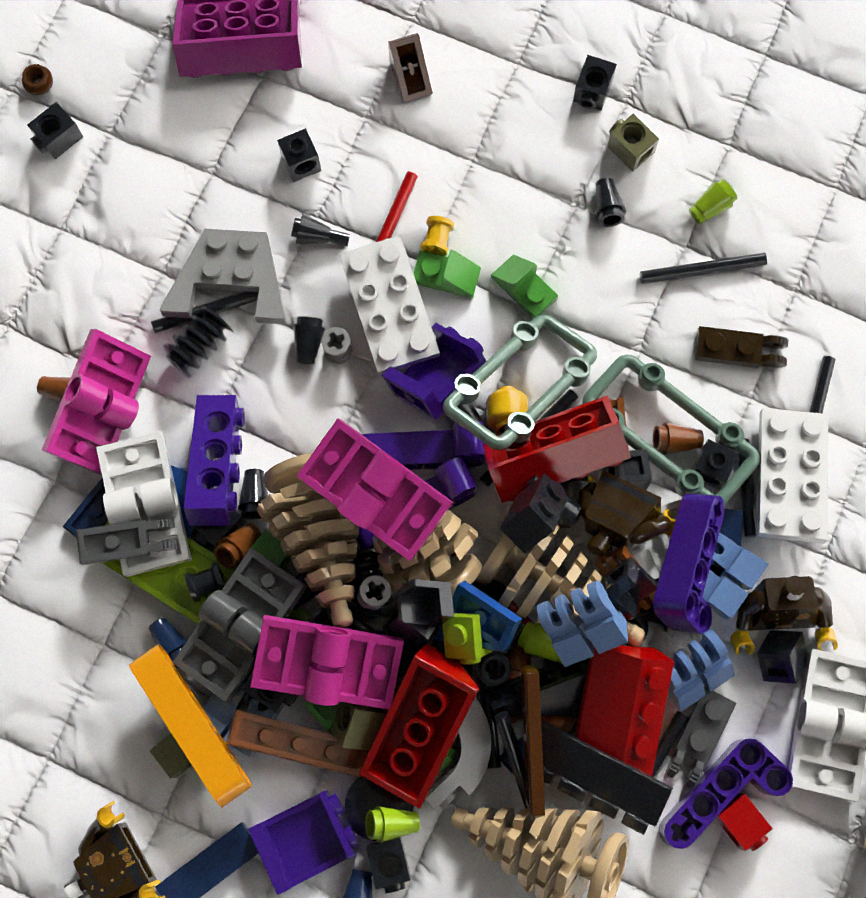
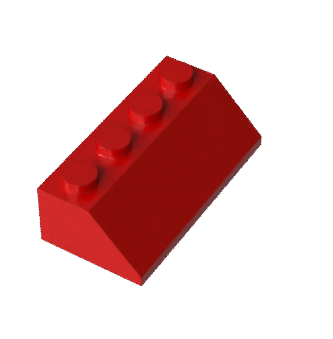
(561, 447)
(625, 703)
(420, 726)

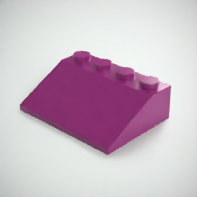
(236, 36)

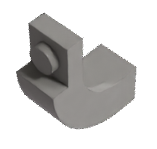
(470, 759)

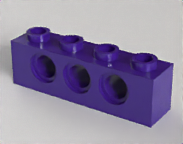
(207, 505)

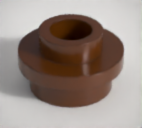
(33, 73)

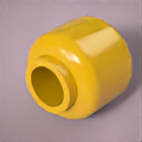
(502, 404)

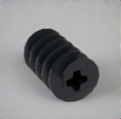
(196, 340)
(366, 566)

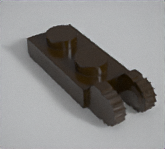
(738, 347)

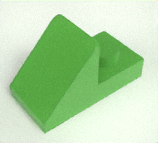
(447, 274)
(524, 286)

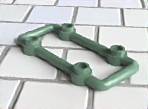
(520, 424)
(731, 435)

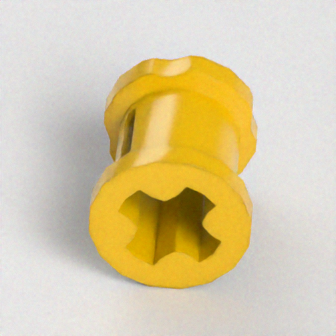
(437, 235)

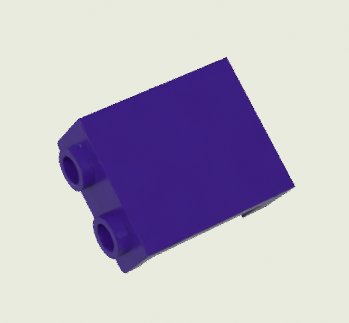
(432, 381)
(304, 841)

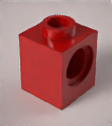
(744, 823)

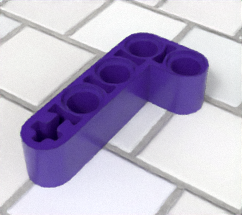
(431, 448)
(451, 480)
(687, 565)
(717, 798)

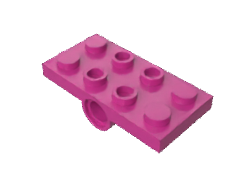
(97, 400)
(374, 489)
(327, 663)

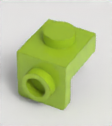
(464, 638)

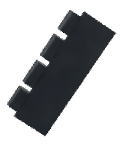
(606, 777)

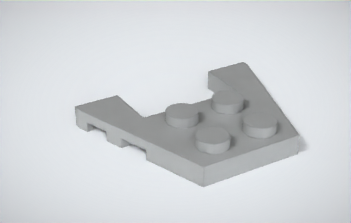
(230, 263)

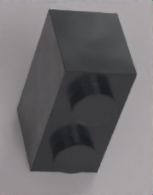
(534, 513)

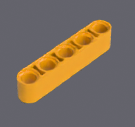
(190, 726)

